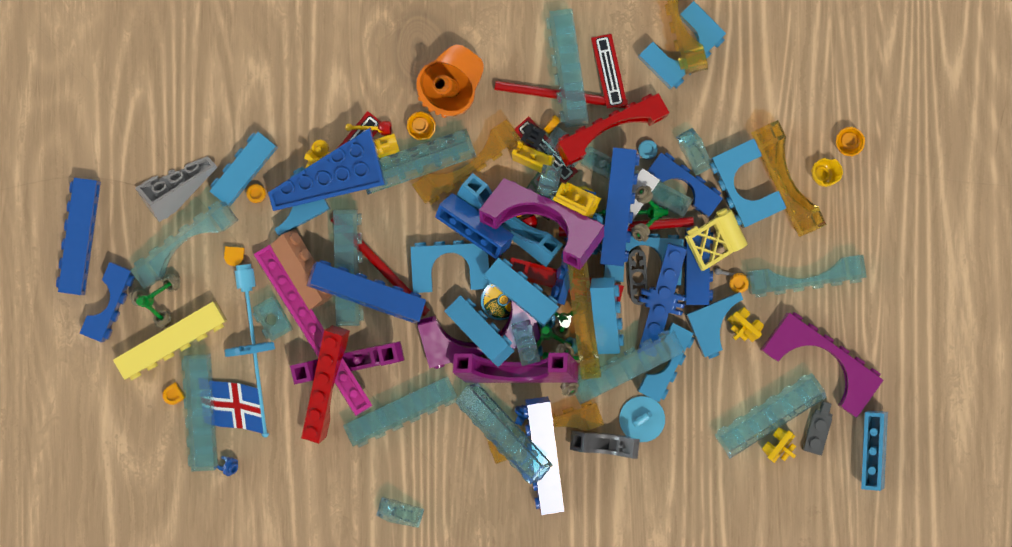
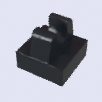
(533, 135)

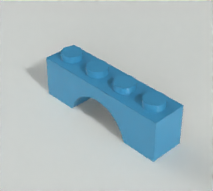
(655, 384)

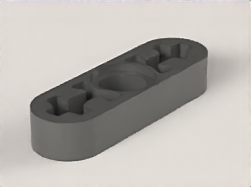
(632, 263)

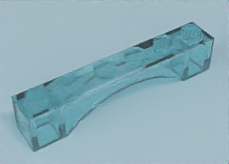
(154, 267)
(846, 268)

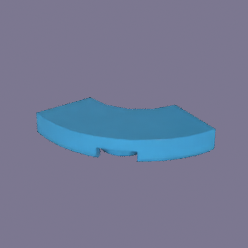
(249, 349)

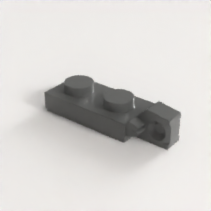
(818, 429)

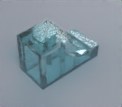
(694, 151)
(399, 512)

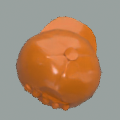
(450, 81)

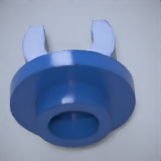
(520, 418)
(229, 467)

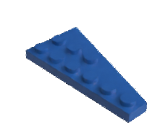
(343, 171)

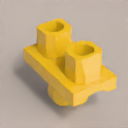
(386, 145)
(319, 150)
(743, 328)
(785, 439)

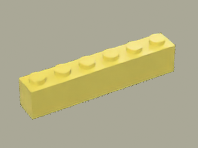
(170, 340)

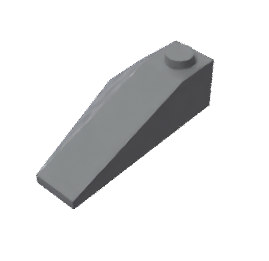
(168, 193)

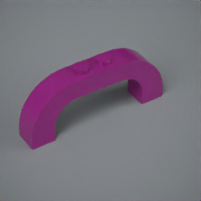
(355, 360)

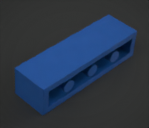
(466, 221)
(697, 281)

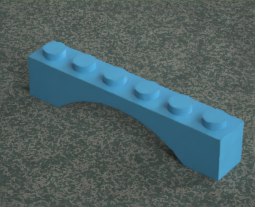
(535, 242)

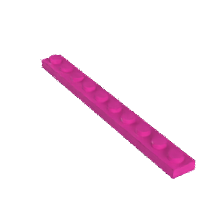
(310, 326)

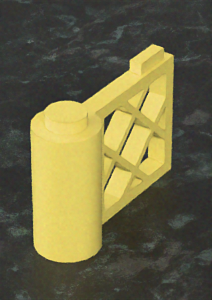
(726, 229)

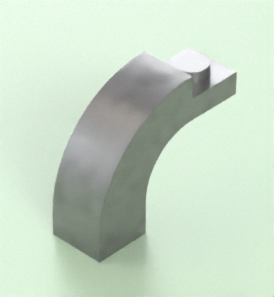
(604, 443)

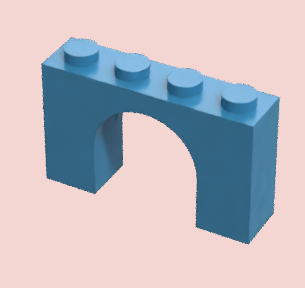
(706, 33)
(746, 211)
(655, 242)
(424, 257)

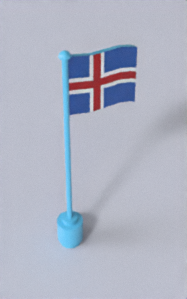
(237, 403)

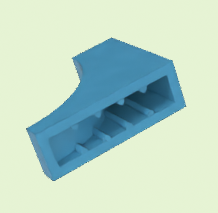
(302, 213)
(707, 323)

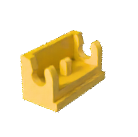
(531, 157)
(577, 199)

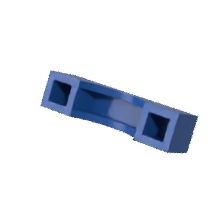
(704, 198)
(117, 280)

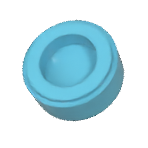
(647, 149)

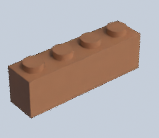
(298, 265)

